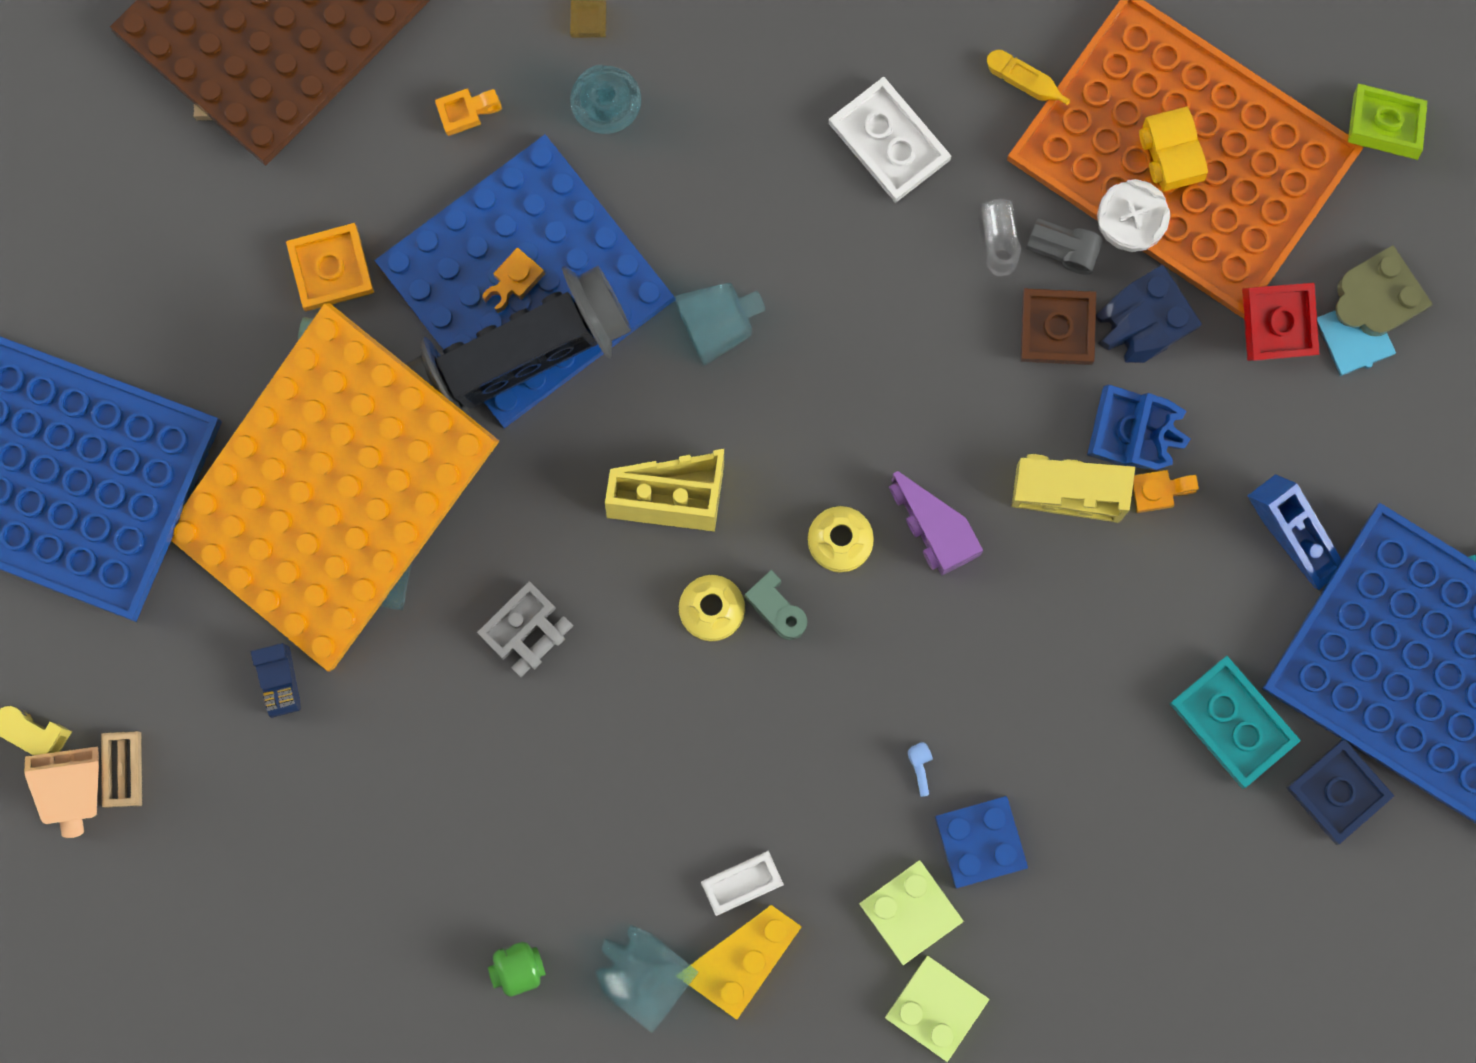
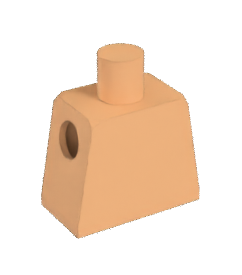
(64, 787)

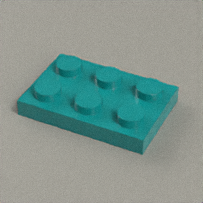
(1235, 722)

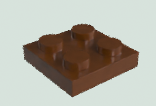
(1058, 326)

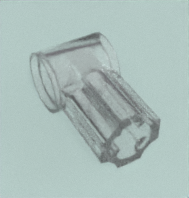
(1000, 235)

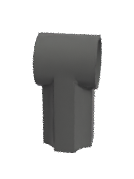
(1074, 248)

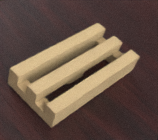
(135, 764)

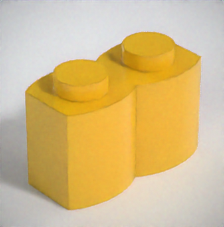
(1174, 149)

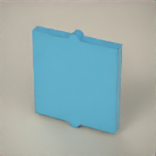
(1351, 346)

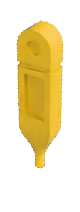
(1024, 76)

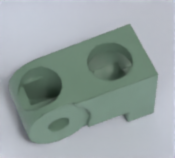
(784, 618)

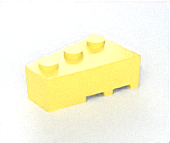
(1073, 488)
(668, 492)

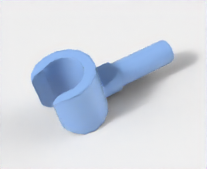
(918, 756)

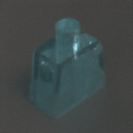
(717, 318)

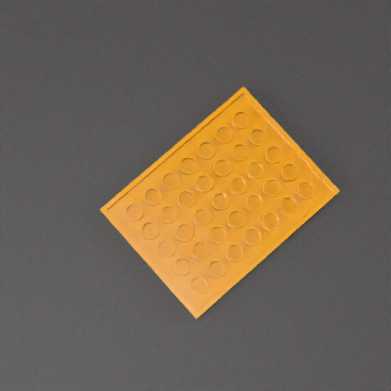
(331, 486)

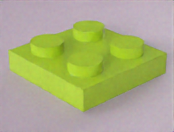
(1388, 121)

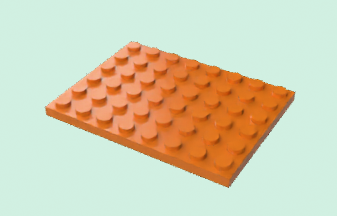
(1262, 149)

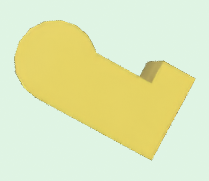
(20, 730)

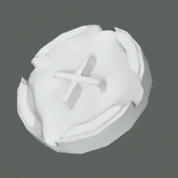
(1133, 215)

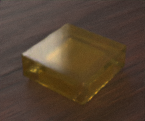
(588, 18)

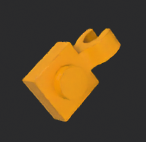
(461, 110)
(1156, 490)

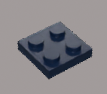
(1340, 792)

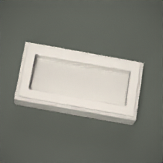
(742, 883)

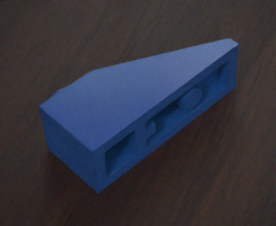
(1296, 528)

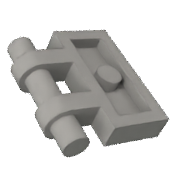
(517, 621)

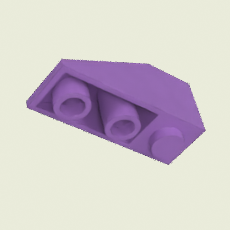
(942, 529)

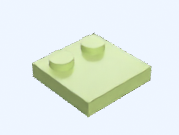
(911, 912)
(937, 1008)

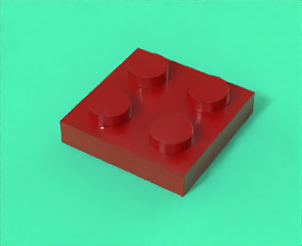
(1280, 321)

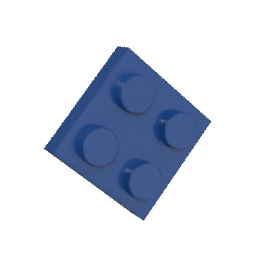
(981, 842)

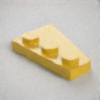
(741, 962)

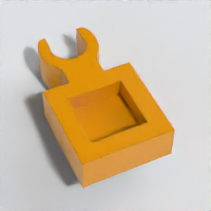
(516, 276)

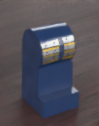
(277, 679)

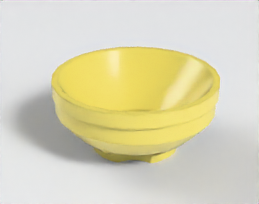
(837, 557)
(717, 626)

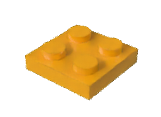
(330, 266)

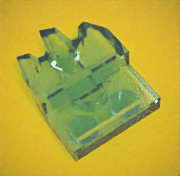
(645, 977)

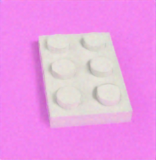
(889, 139)

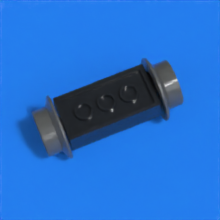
(527, 343)

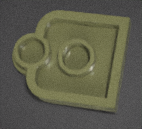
(1380, 294)

